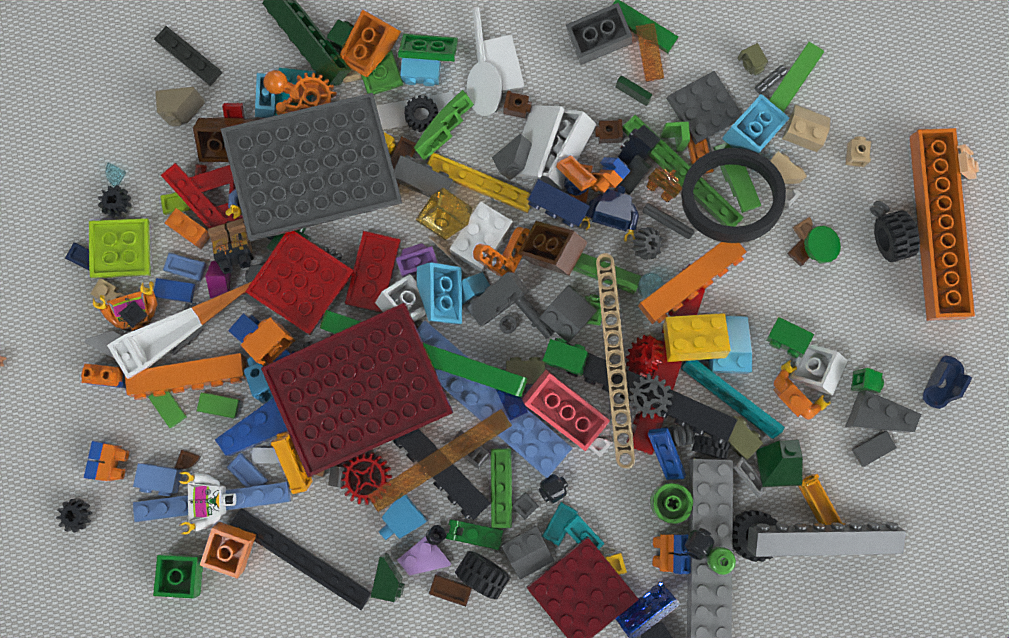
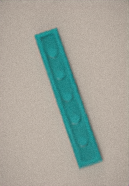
(732, 398)

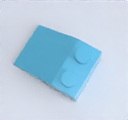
(756, 126)
(441, 292)
(740, 357)

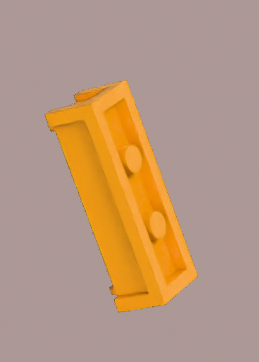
(291, 463)
(818, 500)

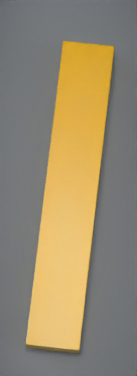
(480, 182)

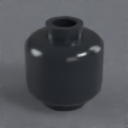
(553, 488)
(699, 544)

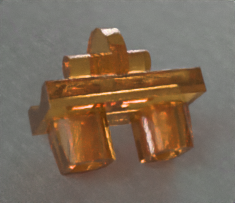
(665, 181)

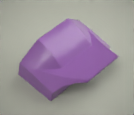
(413, 257)

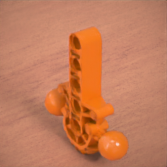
(277, 83)

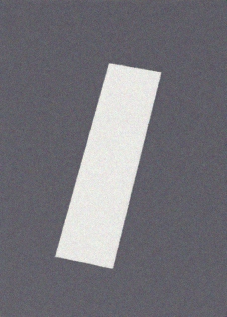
(393, 114)

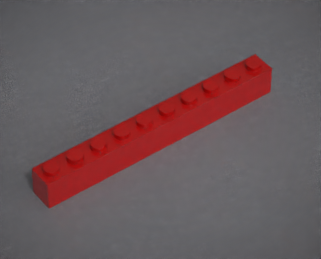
(666, 371)

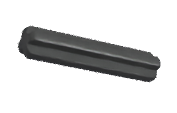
(668, 221)

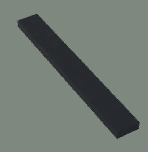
(303, 559)

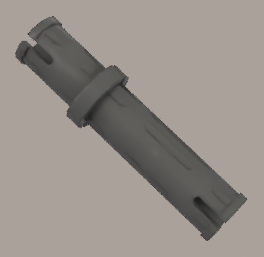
(533, 316)

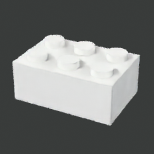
(484, 227)

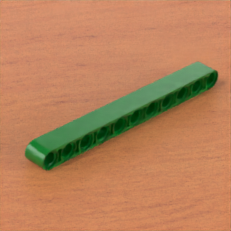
(447, 361)

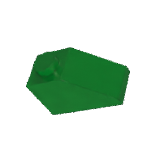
(867, 380)

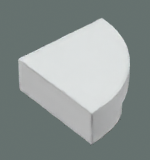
(791, 196)
(599, 446)

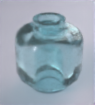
(646, 290)

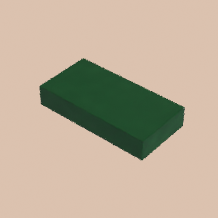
(633, 90)

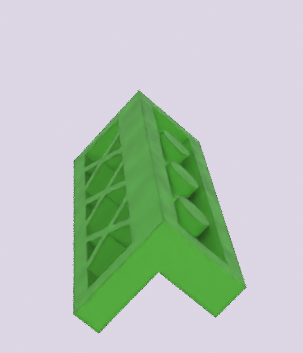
(626, 280)

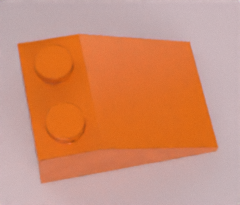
(368, 43)

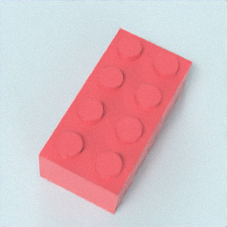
(565, 410)

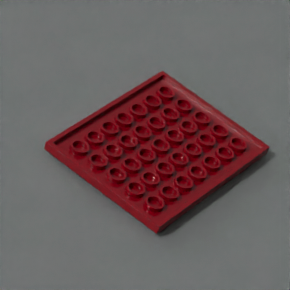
(357, 390)

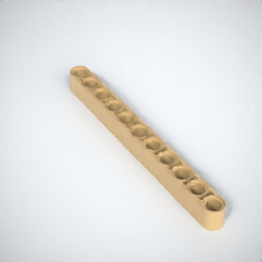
(610, 351)

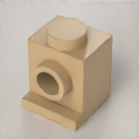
(854, 156)

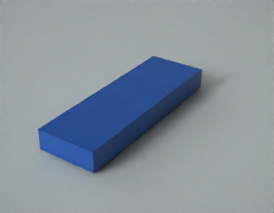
(666, 453)

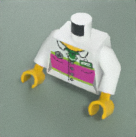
(205, 501)

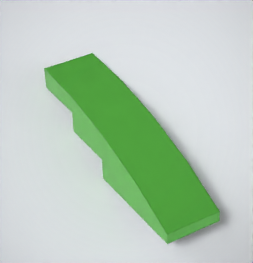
(439, 129)
(740, 184)

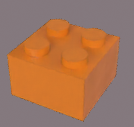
(267, 341)
(227, 549)

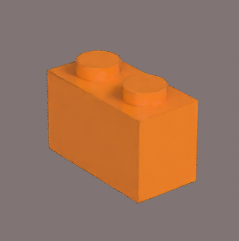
(188, 228)

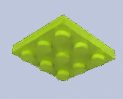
(119, 248)

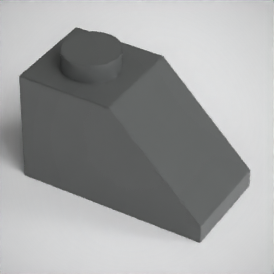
(513, 157)

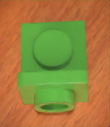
(595, 301)

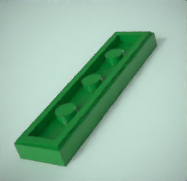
(634, 18)

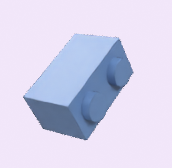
(157, 478)

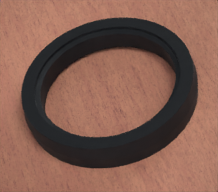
(741, 157)

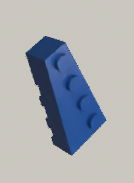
(253, 430)

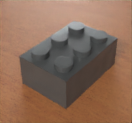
(599, 33)

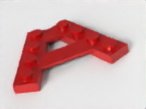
(192, 190)

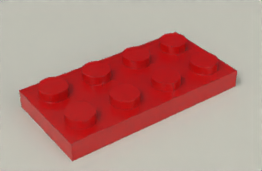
(372, 270)

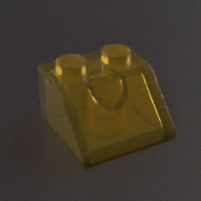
(444, 214)

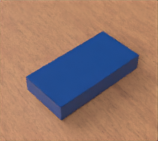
(174, 290)

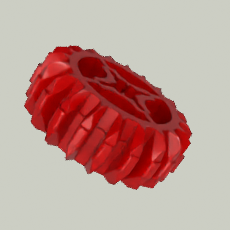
(351, 469)

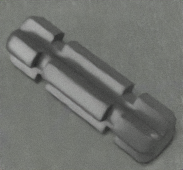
(771, 79)

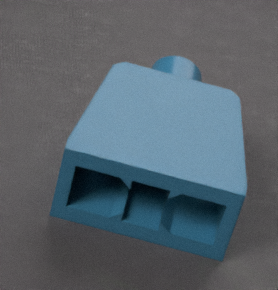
(257, 381)
(401, 518)

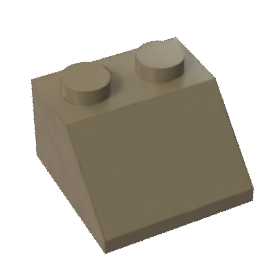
(178, 104)

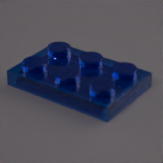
(647, 611)

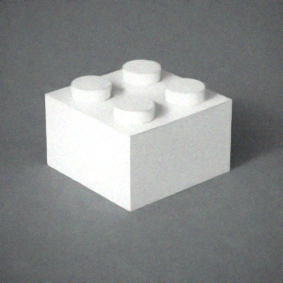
(402, 292)

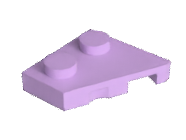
(423, 558)

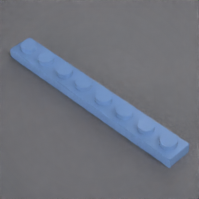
(245, 498)

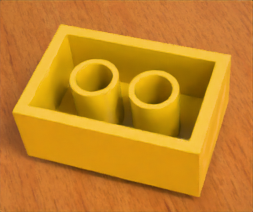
(696, 337)

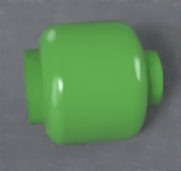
(716, 556)

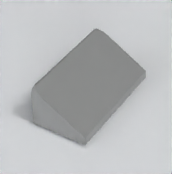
(748, 475)

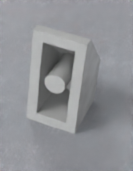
(101, 341)

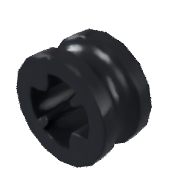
(436, 540)

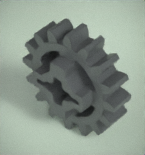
(646, 409)

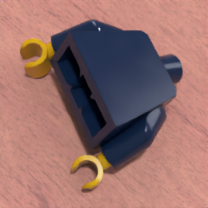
(613, 210)

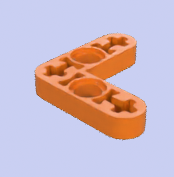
(506, 259)

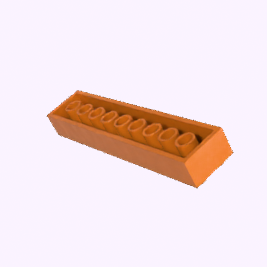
(941, 225)

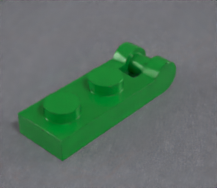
(475, 534)

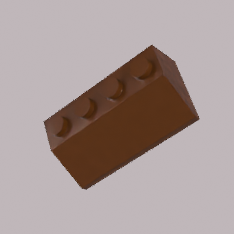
(210, 140)

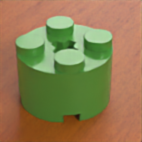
(682, 504)

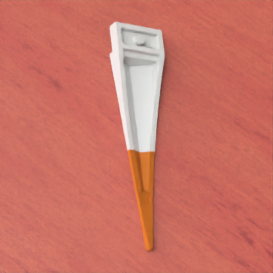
(150, 343)

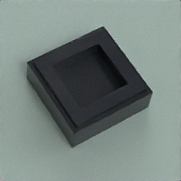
(133, 314)

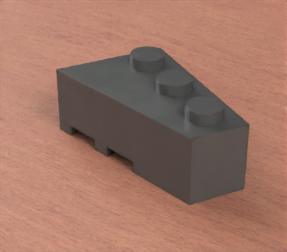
(879, 413)

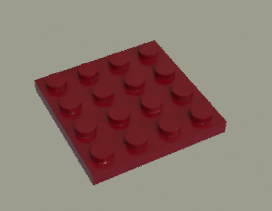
(582, 591)

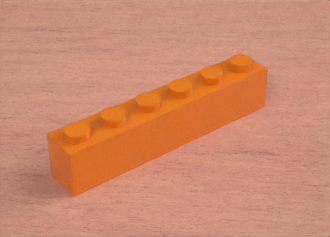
(690, 280)
(187, 375)

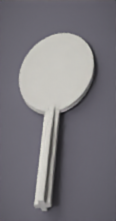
(484, 81)

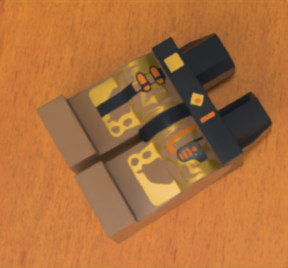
(232, 246)

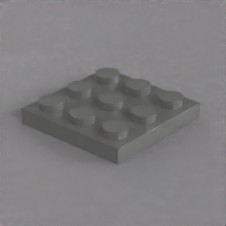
(705, 106)

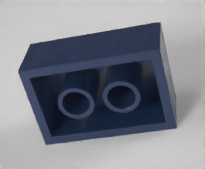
(557, 203)

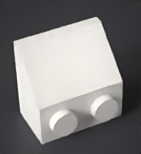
(819, 369)

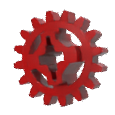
(644, 356)

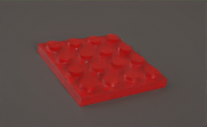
(299, 281)

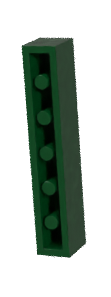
(308, 40)

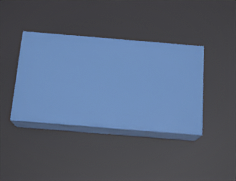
(184, 266)
(246, 472)

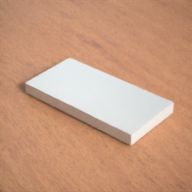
(540, 131)

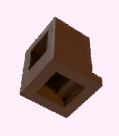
(512, 109)
(614, 136)

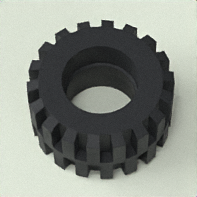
(896, 236)
(739, 530)
(482, 575)

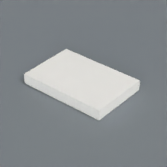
(503, 57)

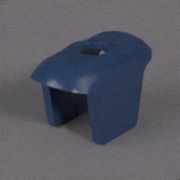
(956, 383)

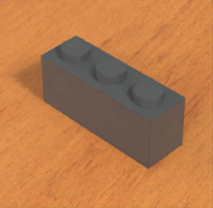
(420, 177)

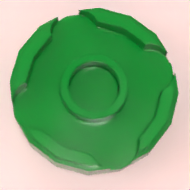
(822, 244)

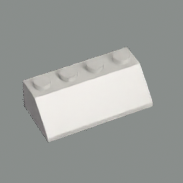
(570, 139)

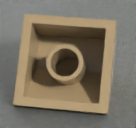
(807, 128)

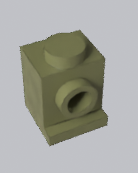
(753, 59)

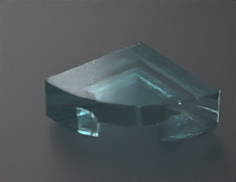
(114, 174)

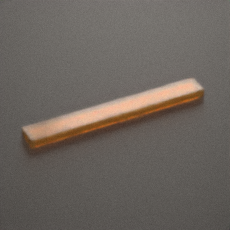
(439, 460)

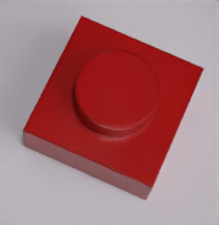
(233, 110)

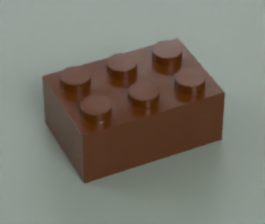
(552, 247)

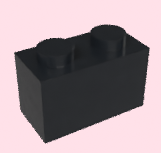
(641, 143)

